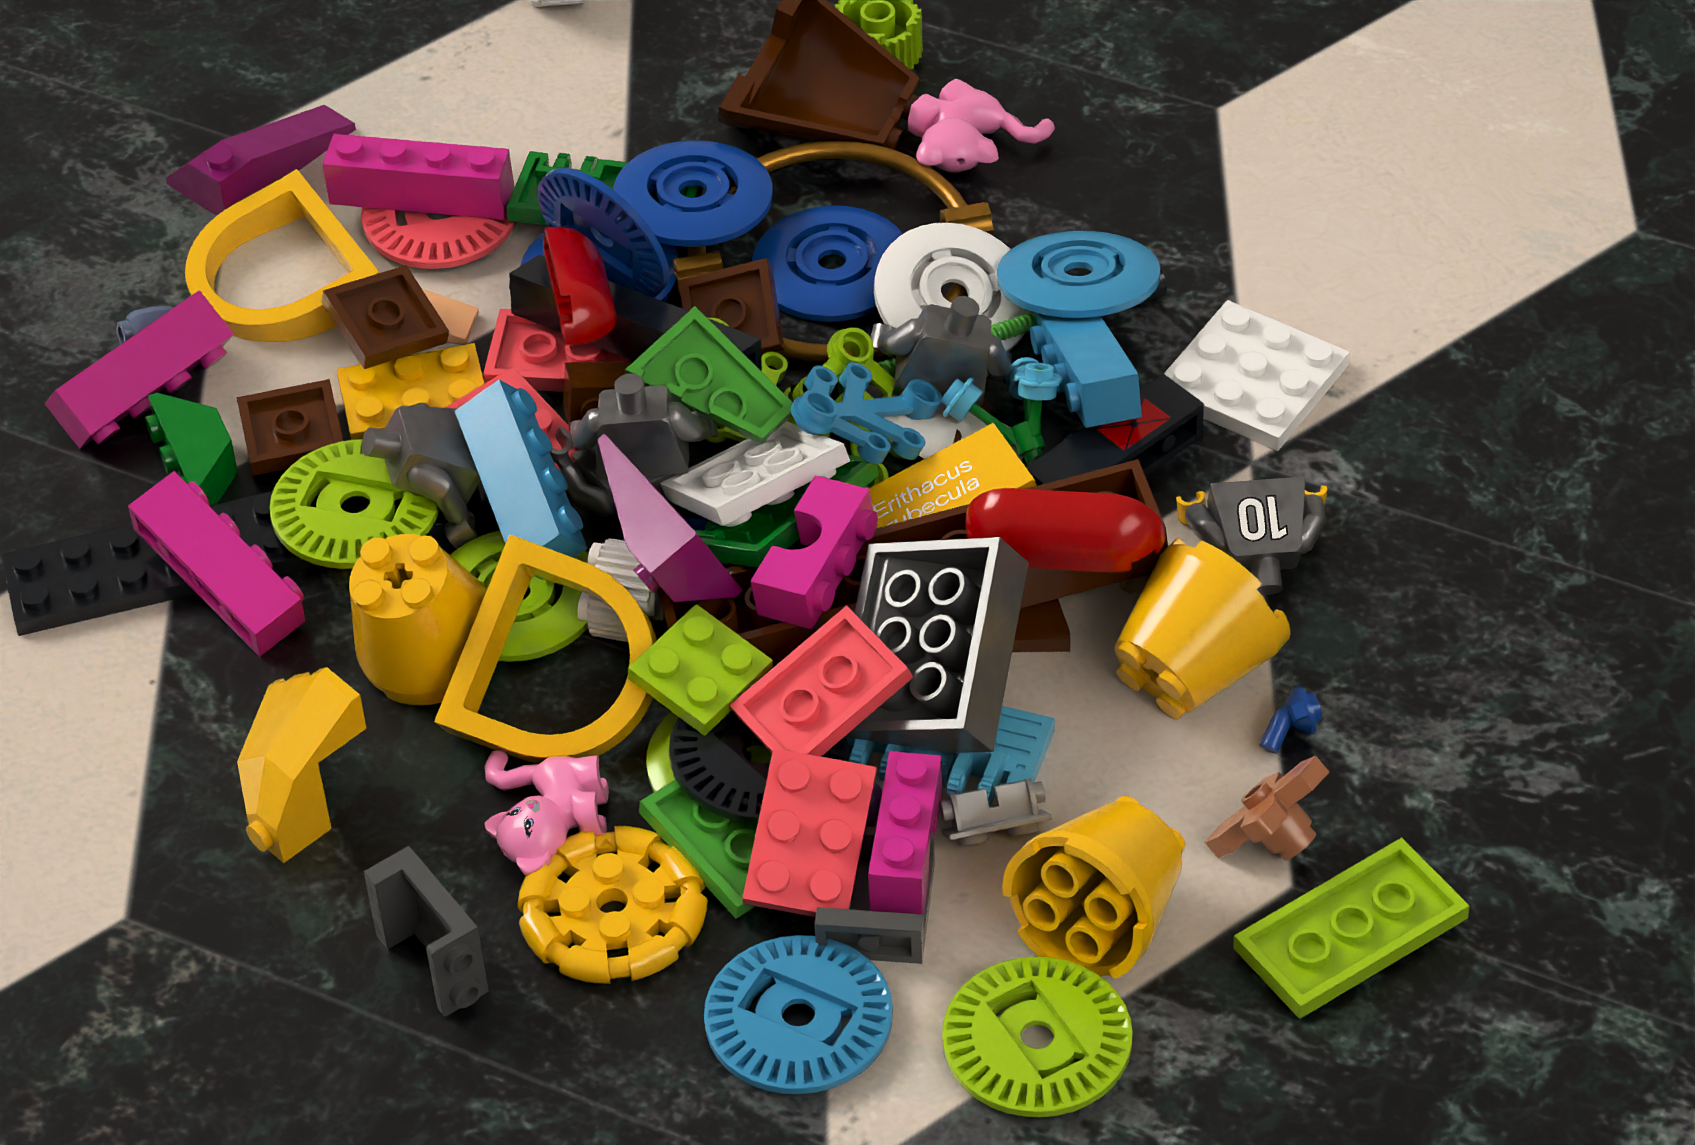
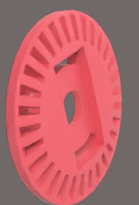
(432, 242)

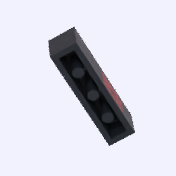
(1167, 426)

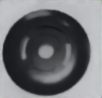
(719, 774)

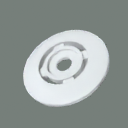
(938, 254)

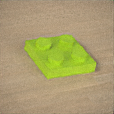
(699, 669)

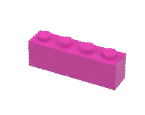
(418, 176)
(139, 367)
(218, 563)

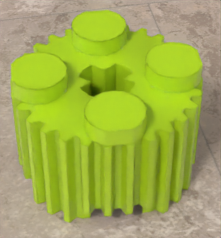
(891, 24)

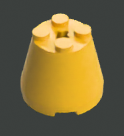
(411, 616)
(1197, 628)
(1096, 886)

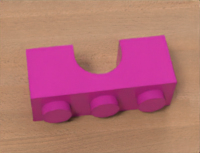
(802, 583)
(903, 833)

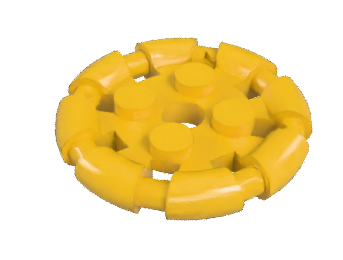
(605, 880)

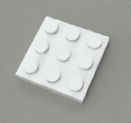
(1257, 373)
(755, 474)

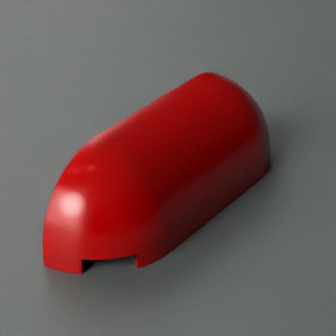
(578, 285)
(1068, 528)

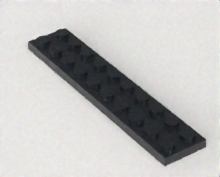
(122, 572)

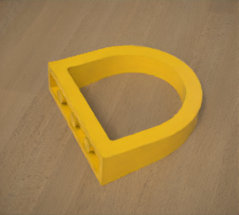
(252, 217)
(487, 638)

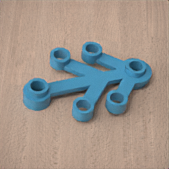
(820, 414)

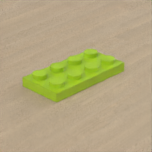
(1350, 927)

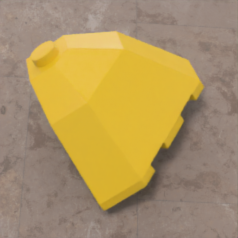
(279, 762)

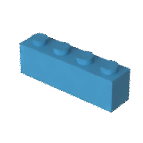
(1093, 368)
(519, 470)

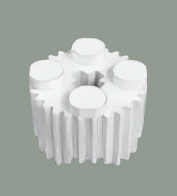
(618, 562)

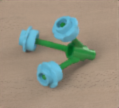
(1027, 382)

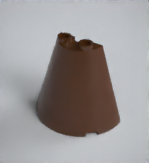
(822, 81)

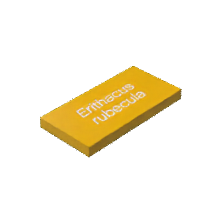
(950, 478)

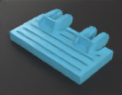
(1017, 754)

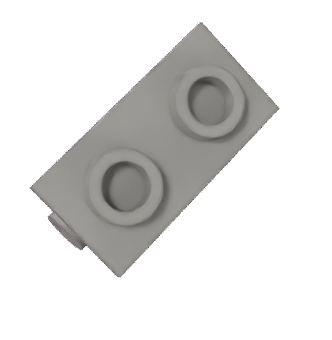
(1014, 811)

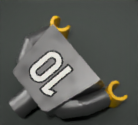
(1258, 523)

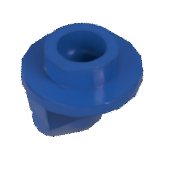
(1299, 711)

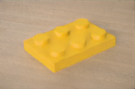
(425, 377)

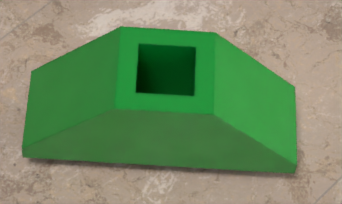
(193, 443)

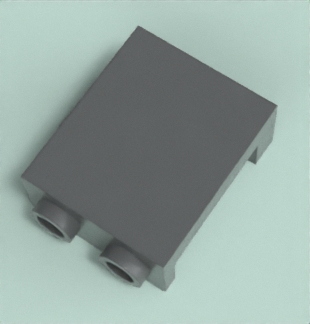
(413, 901)
(876, 933)

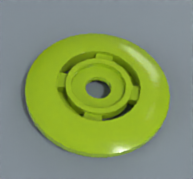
(327, 532)
(538, 625)
(1037, 1082)

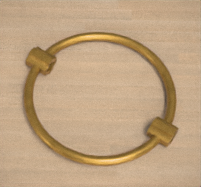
(958, 212)

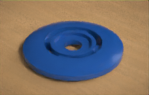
(586, 204)
(702, 219)
(807, 236)

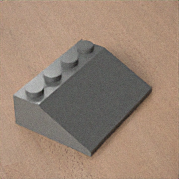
(953, 623)

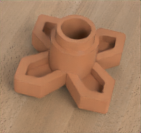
(1273, 814)

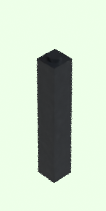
(639, 316)

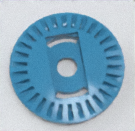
(1119, 278)
(798, 1058)

